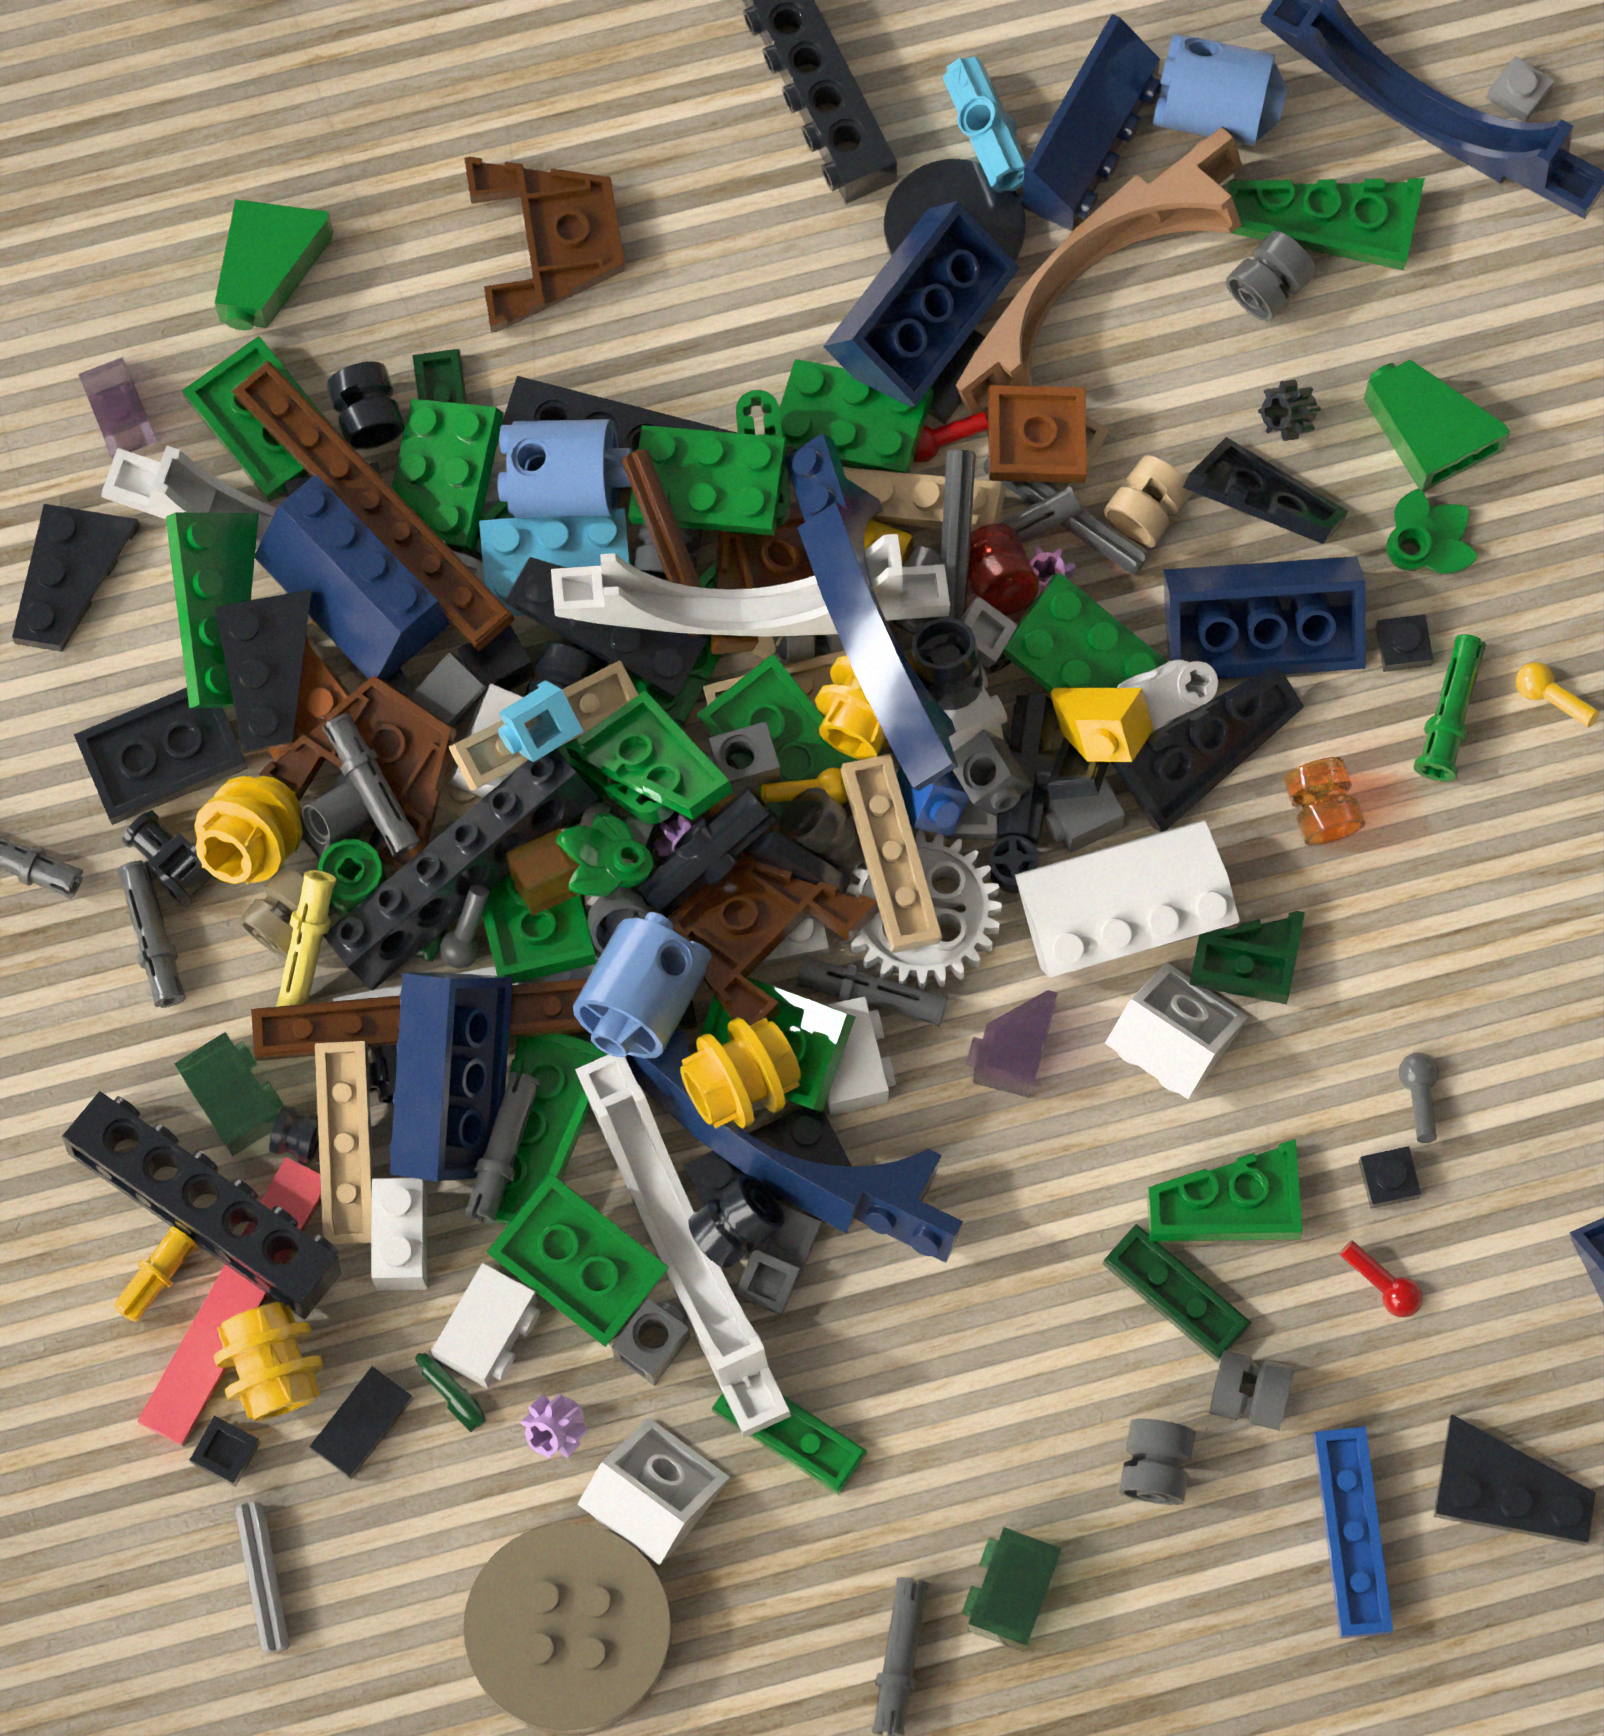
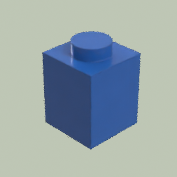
(935, 806)

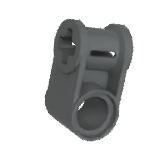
(333, 818)

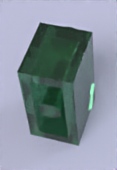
(229, 1092)
(1012, 1588)

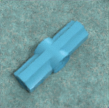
(976, 106)

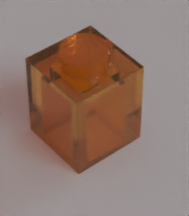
(542, 872)

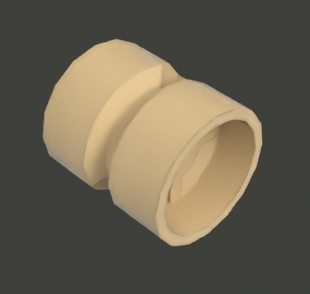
(1145, 505)

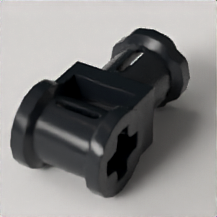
(173, 862)

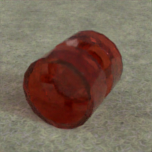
(1001, 569)

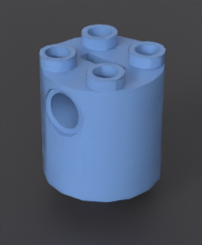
(1219, 87)
(562, 468)
(641, 987)

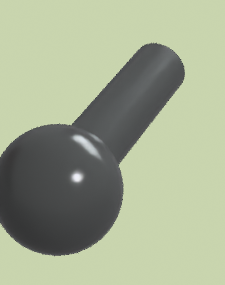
(460, 946)
(1419, 1074)

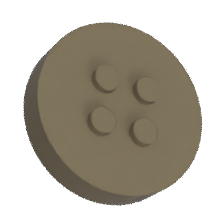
(567, 1629)

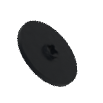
(949, 182)

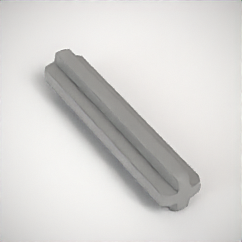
(262, 1577)

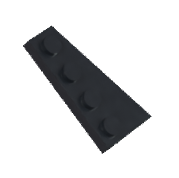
(650, 656)
(1206, 745)

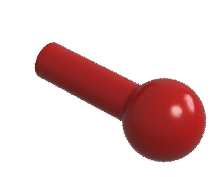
(932, 439)
(1400, 1295)

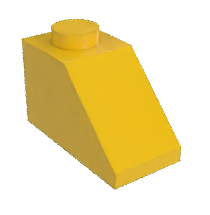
(1103, 721)

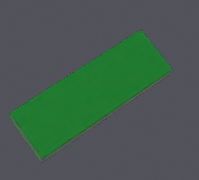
(806, 1445)

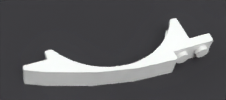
(184, 486)
(631, 598)
(698, 1282)

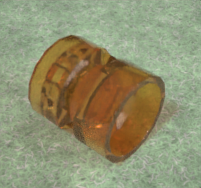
(1325, 805)

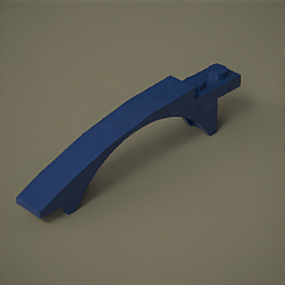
(1497, 147)
(834, 542)
(880, 1195)

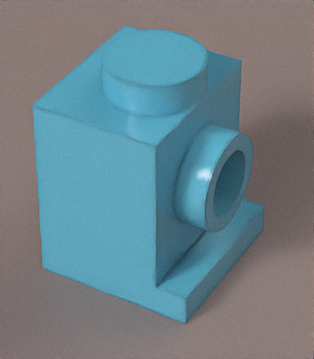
(553, 725)

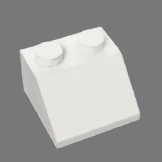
(1175, 1030)
(652, 1490)

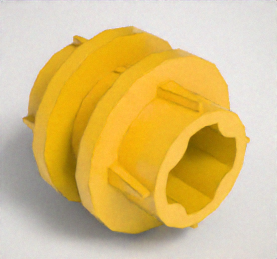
(848, 716)
(248, 829)
(746, 1070)
(268, 1361)

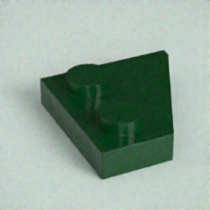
(1250, 959)

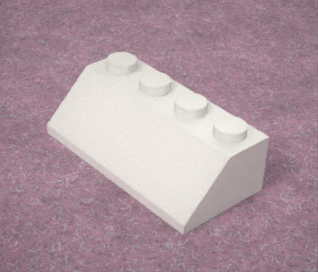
(1126, 898)

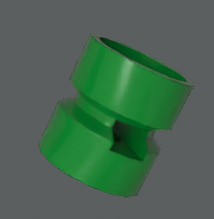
(357, 882)

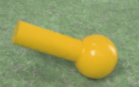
(1537, 682)
(829, 780)

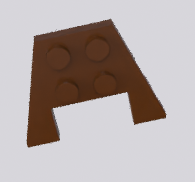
(568, 234)
(759, 562)
(409, 747)
(749, 917)

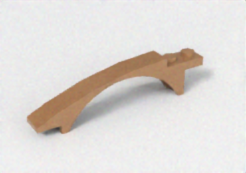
(1176, 201)

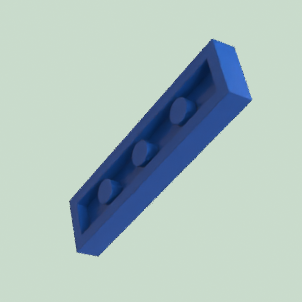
(1353, 1533)

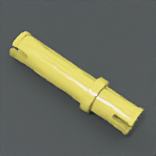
(308, 926)

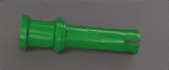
(1447, 728)

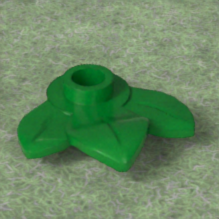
(1433, 531)
(601, 856)

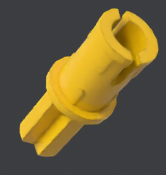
(154, 1274)

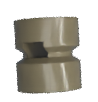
(259, 919)

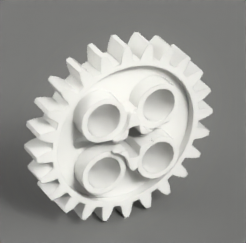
(972, 924)

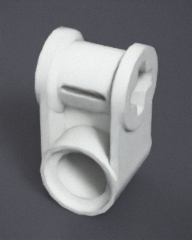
(1175, 689)

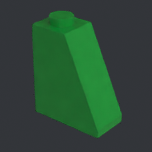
(267, 259)
(1431, 423)

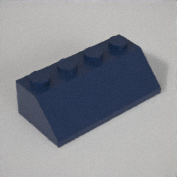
(1091, 126)
(922, 304)
(357, 584)
(1268, 616)
(448, 1072)

